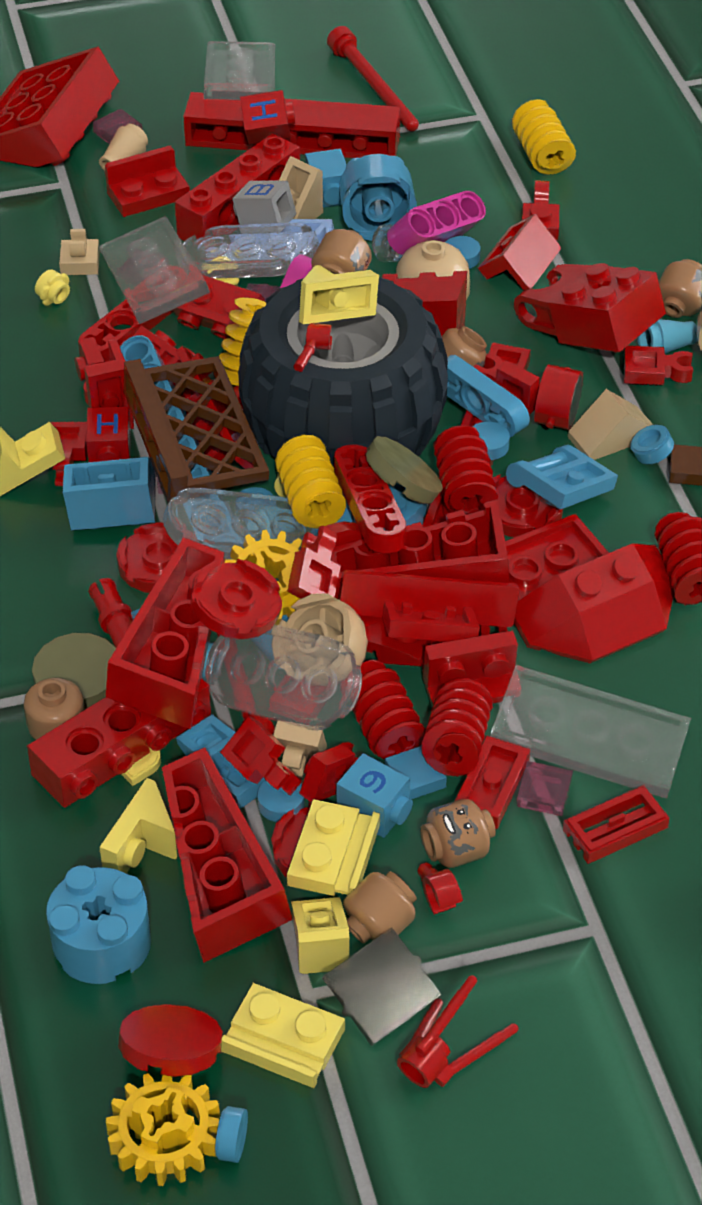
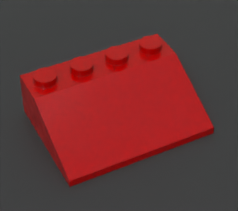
(52, 106)

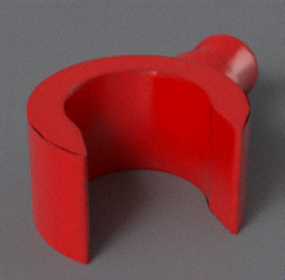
(439, 888)

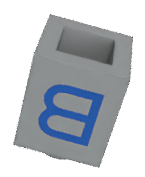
(264, 203)

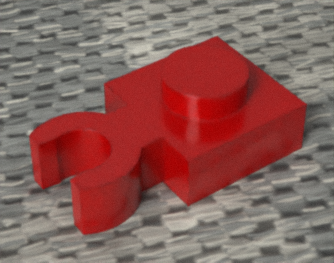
(651, 366)

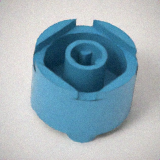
(375, 192)
(99, 924)

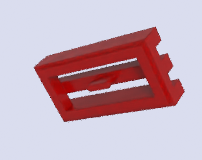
(619, 830)

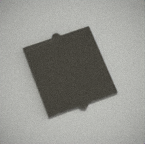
(381, 986)

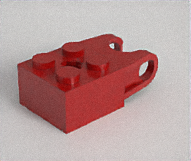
(594, 305)

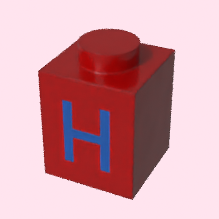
(266, 115)
(108, 434)

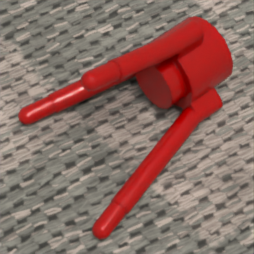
(426, 1053)

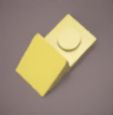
(337, 296)
(28, 456)
(140, 826)
(320, 934)

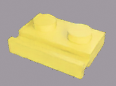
(333, 849)
(283, 1035)

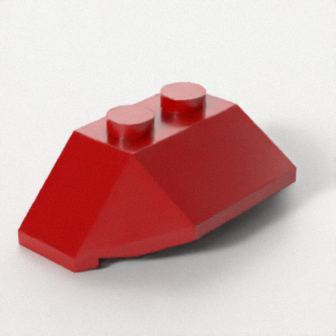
(599, 605)

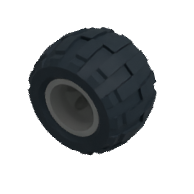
(375, 381)

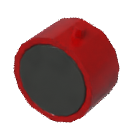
(558, 397)

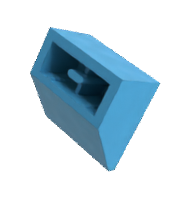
(109, 493)

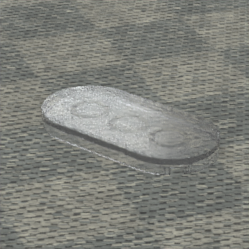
(251, 249)
(226, 517)
(285, 677)

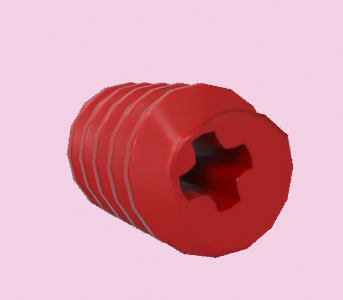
(464, 469)
(681, 550)
(386, 712)
(457, 727)

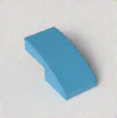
(214, 736)

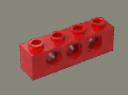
(212, 202)
(101, 745)

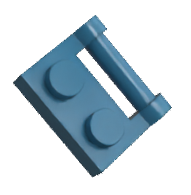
(563, 477)

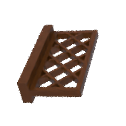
(162, 442)

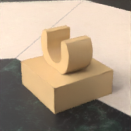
(79, 254)
(299, 744)

